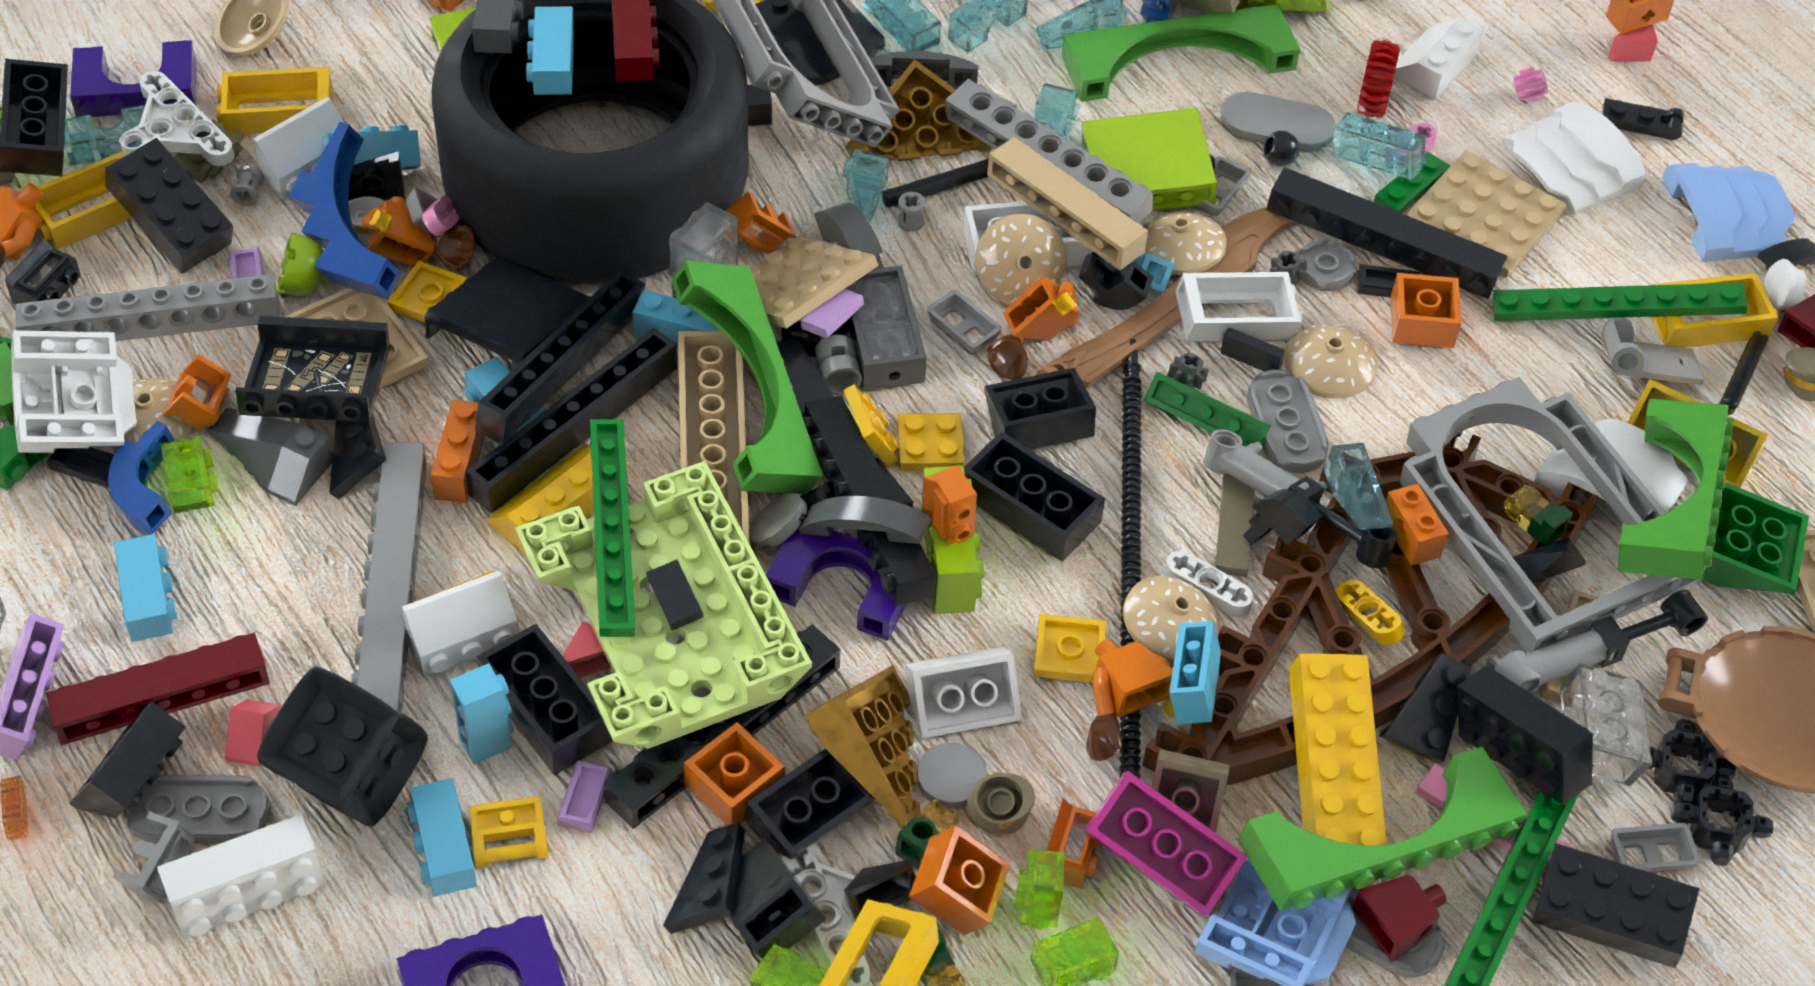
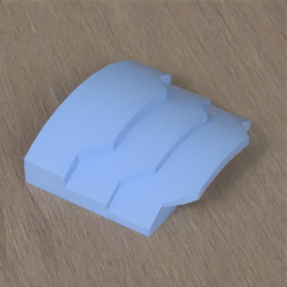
(1734, 209)
(1272, 944)

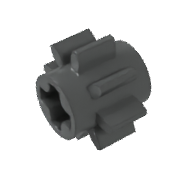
(1289, 262)
(1188, 370)

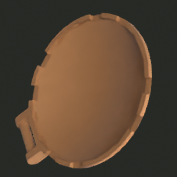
(1753, 701)

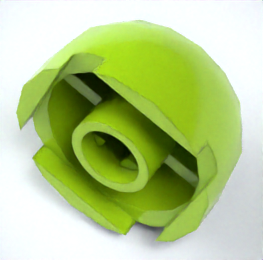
(299, 266)

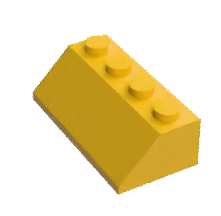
(1745, 442)
(557, 490)

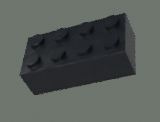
(33, 117)
(168, 205)
(1034, 496)
(547, 699)
(1525, 735)
(1616, 905)

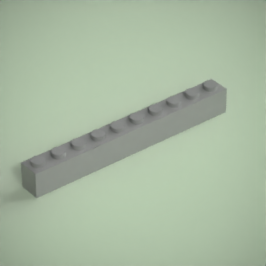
(391, 573)

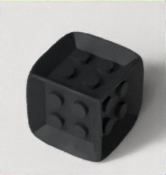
(343, 746)

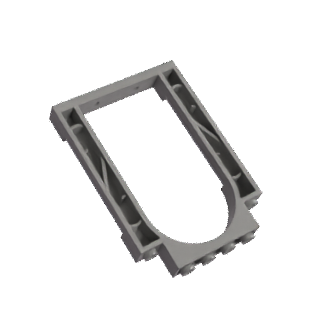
(767, 68)
(1564, 426)

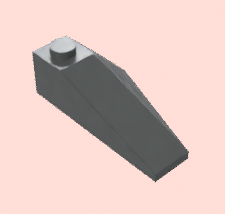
(277, 452)

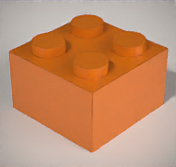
(1425, 310)
(731, 773)
(959, 880)

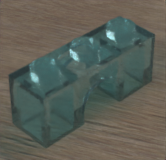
(972, 21)
(1057, 108)
(89, 143)

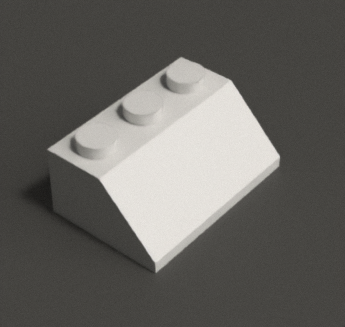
(1438, 56)
(294, 145)
(459, 623)
(964, 691)

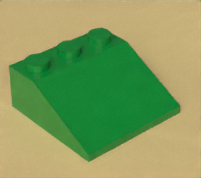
(1756, 544)

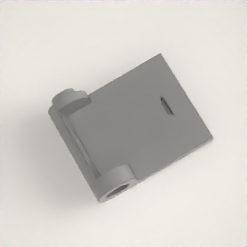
(1648, 359)

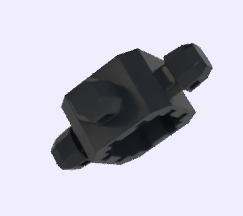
(1685, 741)
(1721, 841)

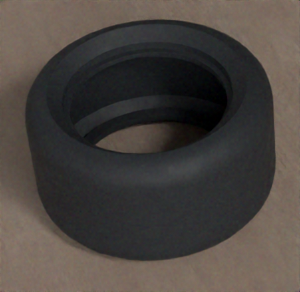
(598, 211)

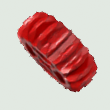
(1378, 78)

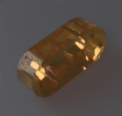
(14, 808)

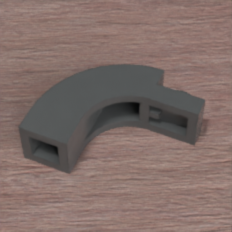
(849, 229)

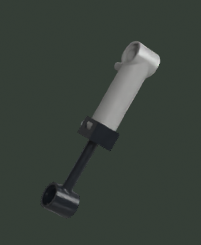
(1228, 456)
(1600, 645)

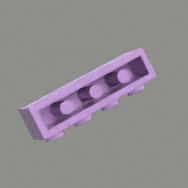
(26, 681)

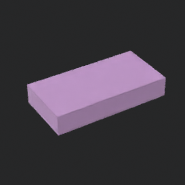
(246, 263)
(832, 313)
(583, 796)

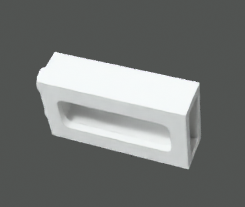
(1238, 288)

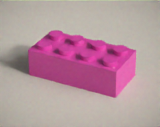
(1165, 844)

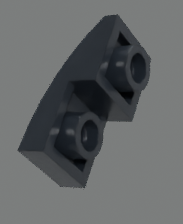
(1796, 251)

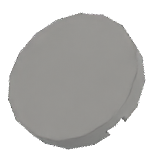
(1328, 265)
(777, 521)
(949, 773)

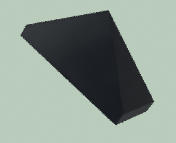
(1550, 560)
(880, 883)

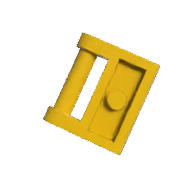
(507, 821)

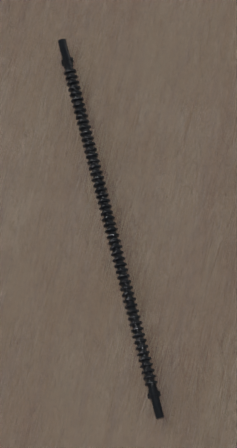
(1131, 536)

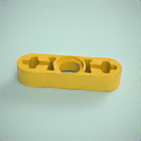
(1371, 623)

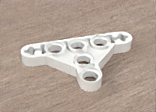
(180, 134)
(833, 899)

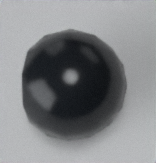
(1281, 148)

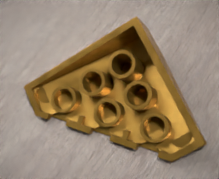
(922, 121)
(872, 739)

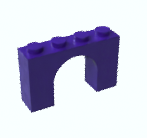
(99, 96)
(807, 555)
(519, 946)

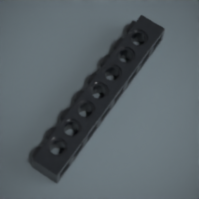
(665, 781)

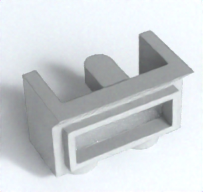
(173, 844)

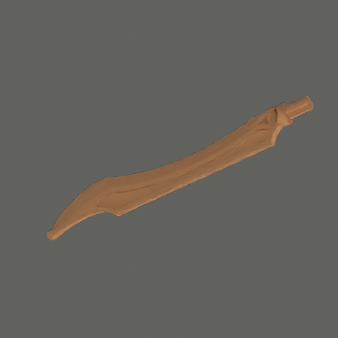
(1109, 350)

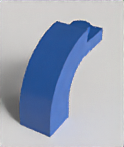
(130, 476)

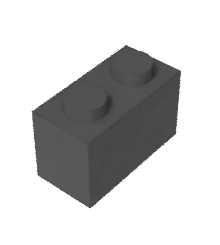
(496, 25)

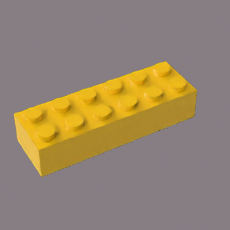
(1337, 748)

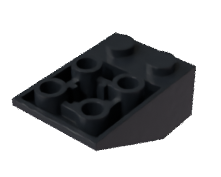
(772, 902)

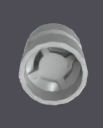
(838, 363)

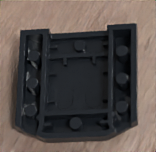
(801, 43)

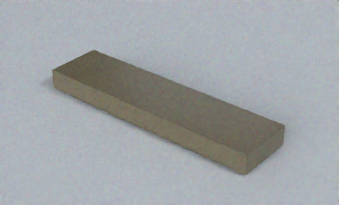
(1234, 517)

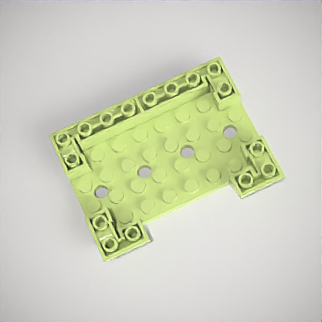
(737, 650)

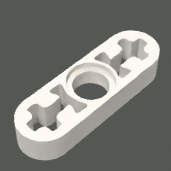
(1204, 570)

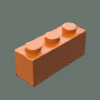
(456, 453)

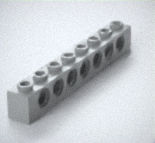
(997, 121)
(157, 310)

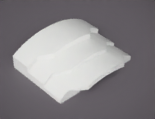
(1578, 156)
(70, 391)
(1648, 461)

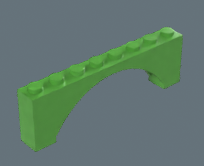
(1253, 33)
(730, 300)
(1683, 538)
(1308, 867)

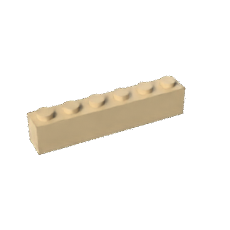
(1067, 203)

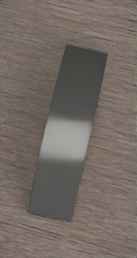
(945, 66)
(866, 513)

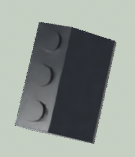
(1042, 409)
(130, 763)
(806, 804)

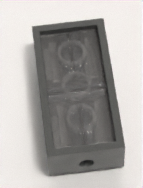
(886, 331)

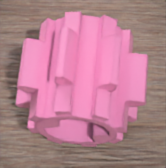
(1530, 84)

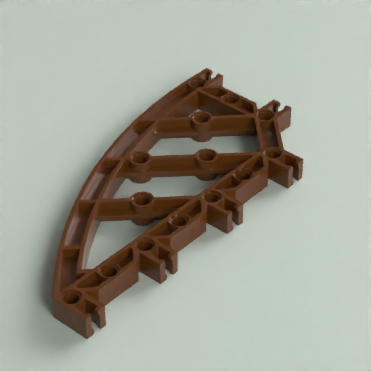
(1306, 587)

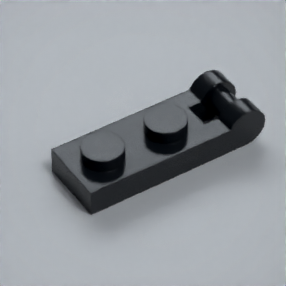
(1644, 119)

